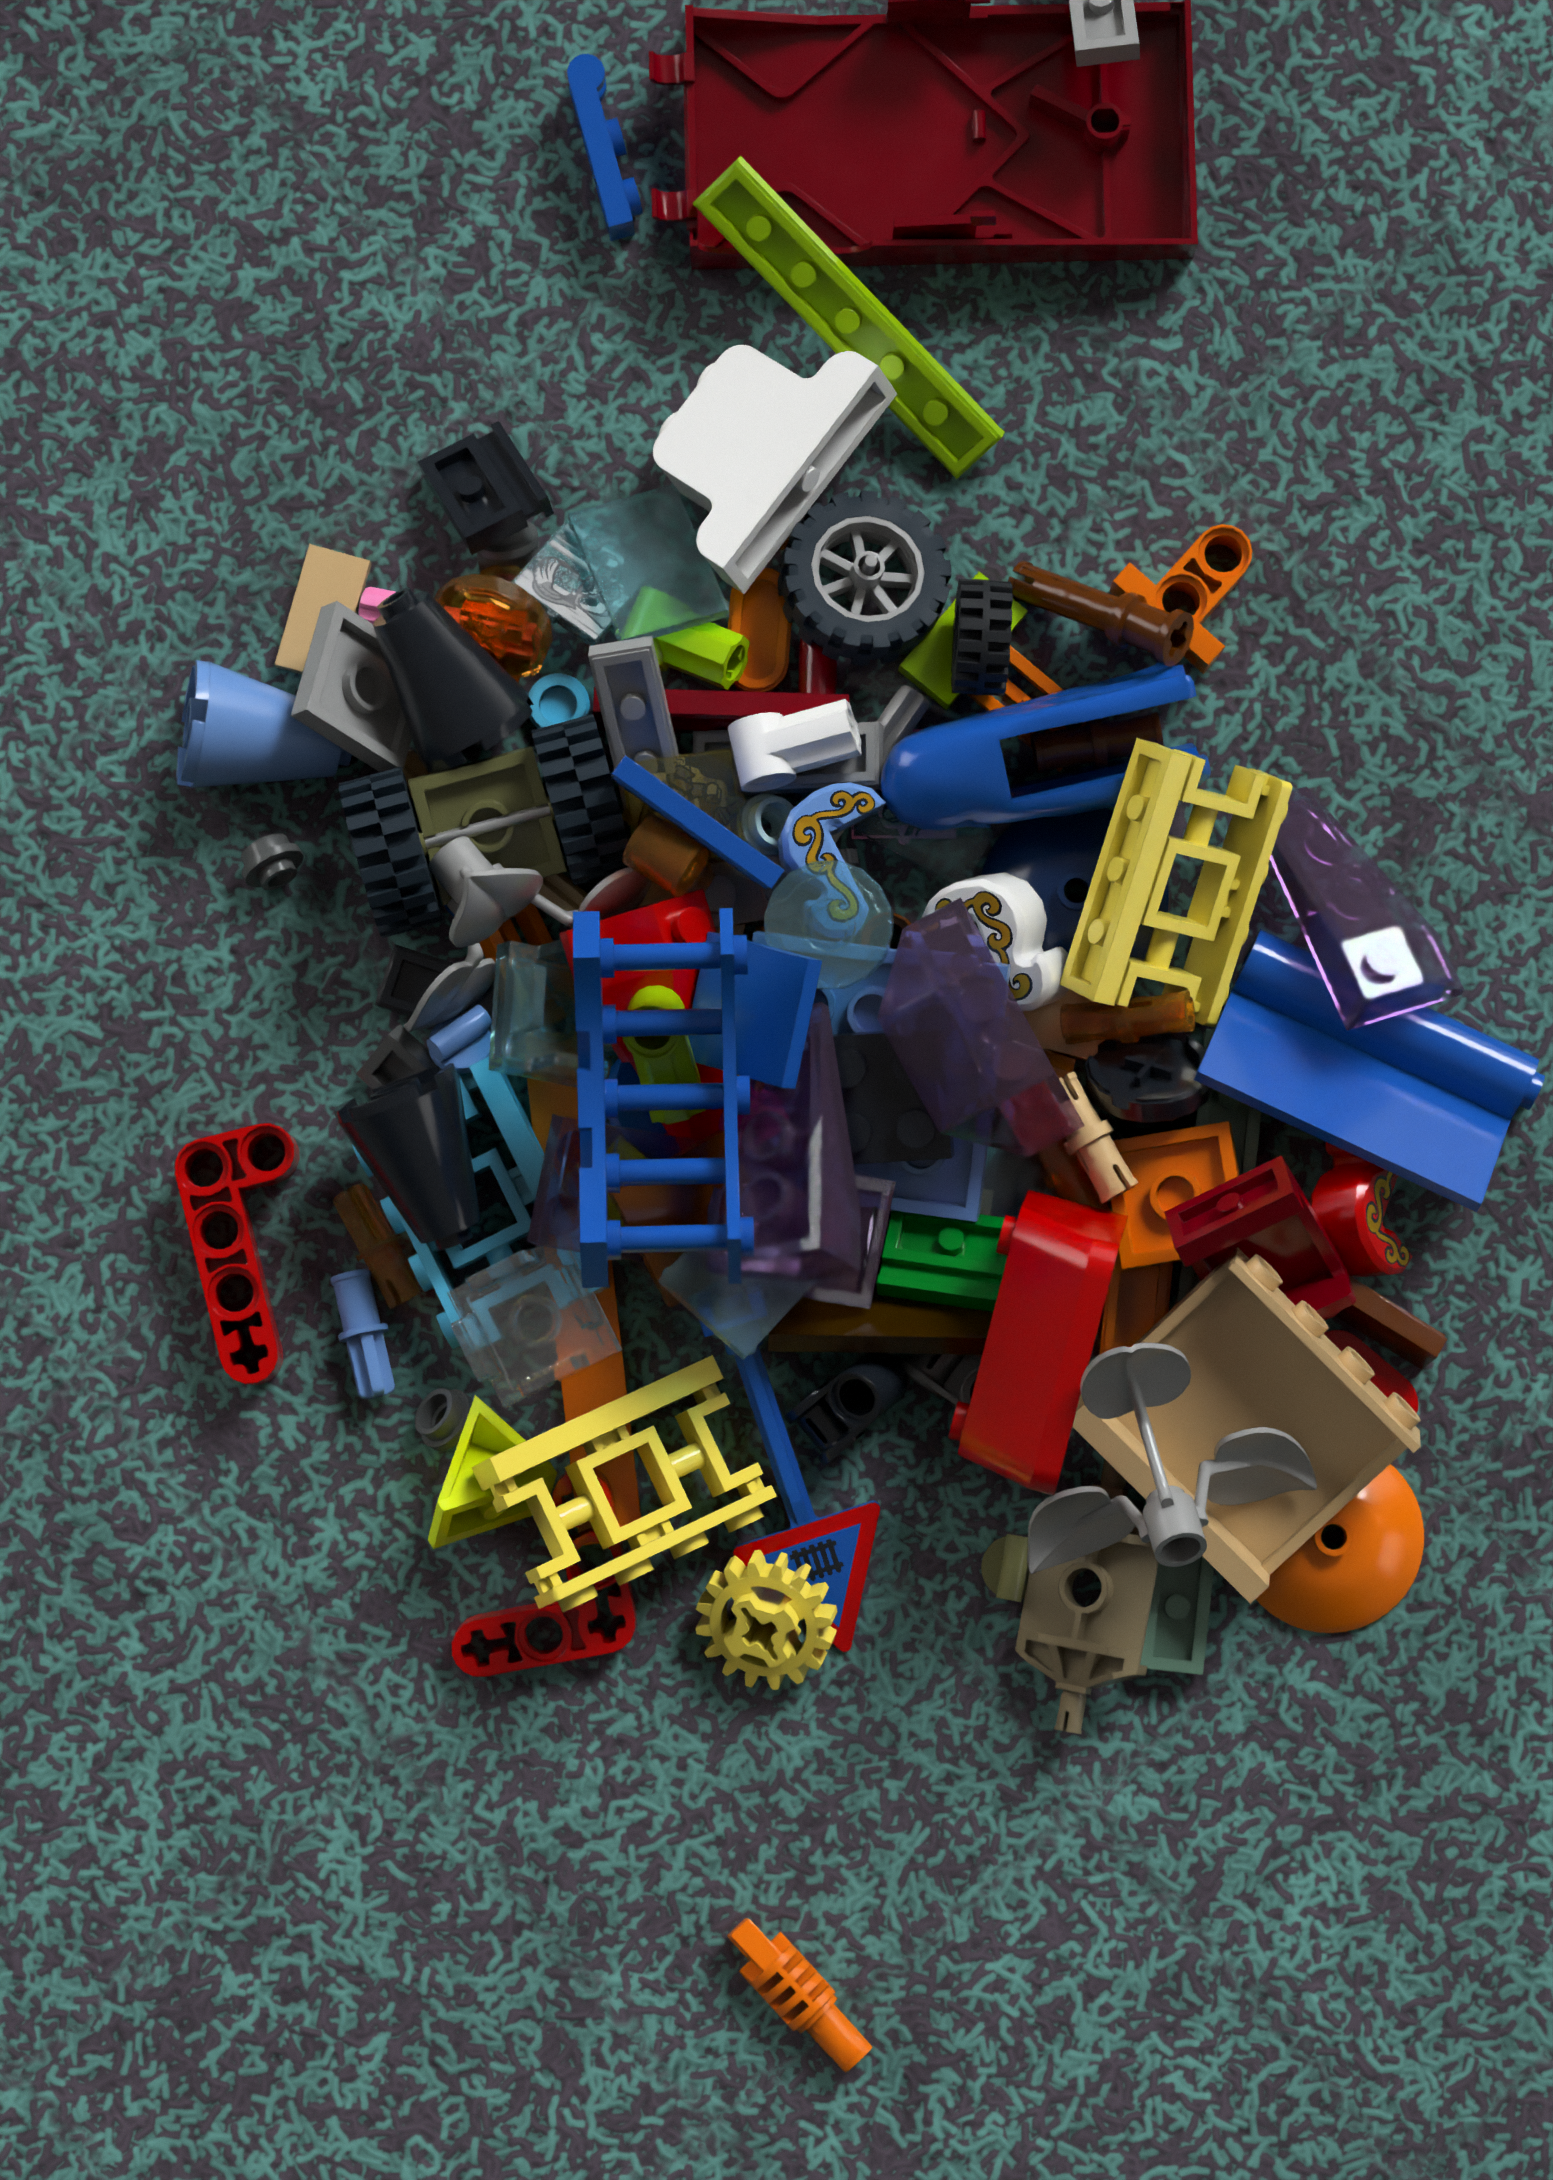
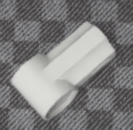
(776, 747)

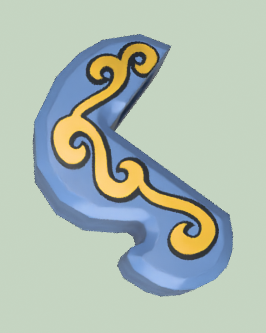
(823, 813)

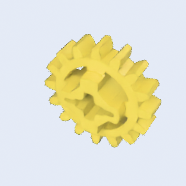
(766, 1620)

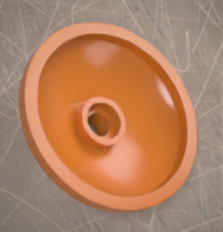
(1363, 1576)

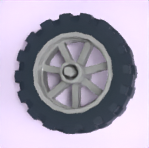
(900, 535)

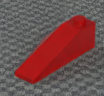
(664, 921)

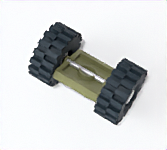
(499, 808)

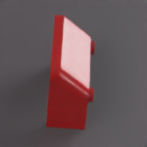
(1039, 1339)

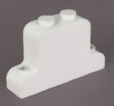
(764, 447)

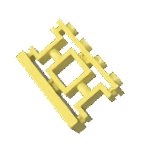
(1137, 868)
(606, 1438)

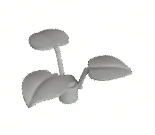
(485, 899)
(1244, 1469)

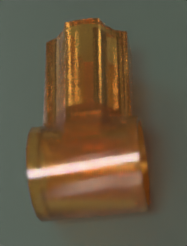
(668, 857)

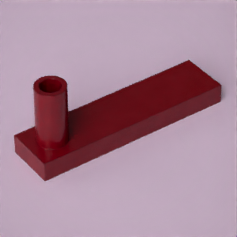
(718, 709)

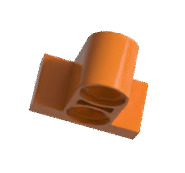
(1200, 581)

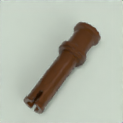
(1124, 619)

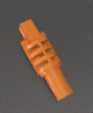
(798, 1993)

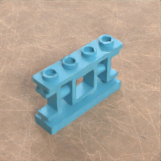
(517, 1184)

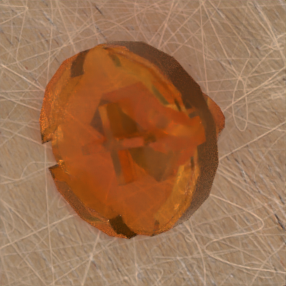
(500, 618)

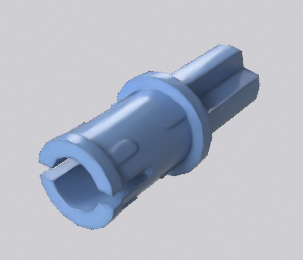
(363, 1333)

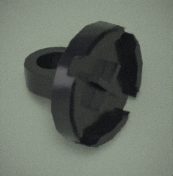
(1147, 1082)

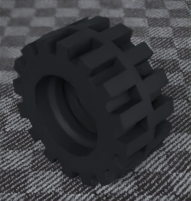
(981, 637)

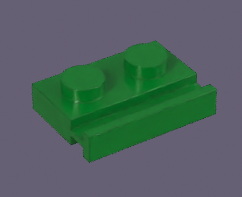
(942, 1260)

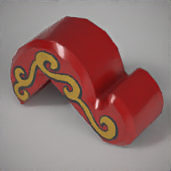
(1351, 1209)

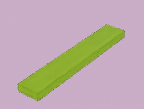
(847, 314)

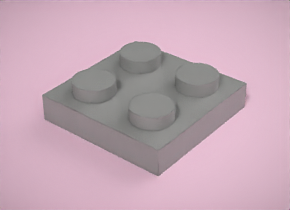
(350, 691)

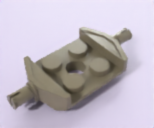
(1097, 1642)

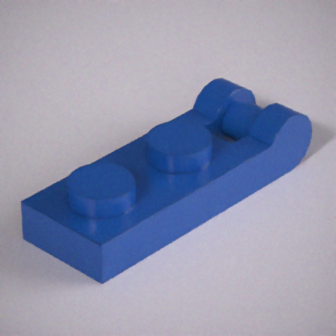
(603, 144)

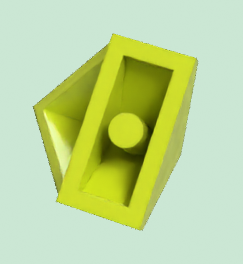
(462, 1505)

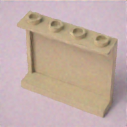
(1252, 1367)

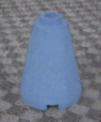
(246, 734)

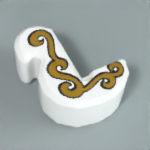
(1014, 929)

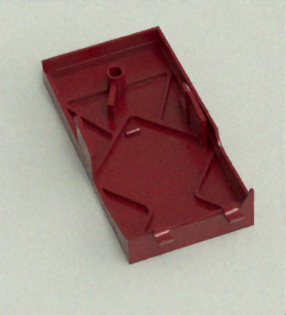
(942, 132)

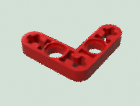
(578, 1636)

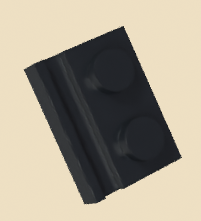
(485, 488)

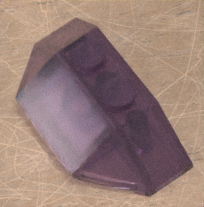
(970, 1040)

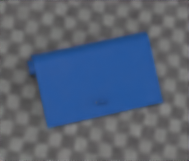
(1396, 1092)

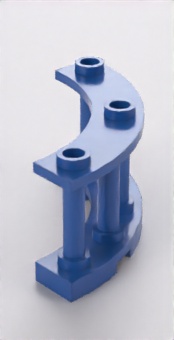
(604, 1098)

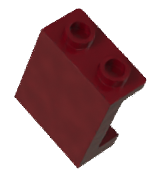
(1267, 1217)

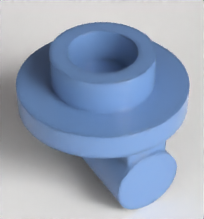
(461, 1040)

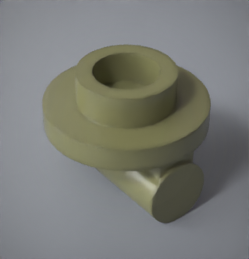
(1006, 1567)

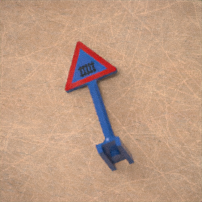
(834, 1544)

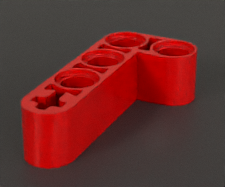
(243, 1256)

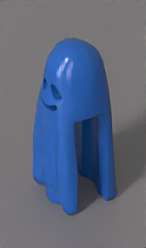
(957, 770)

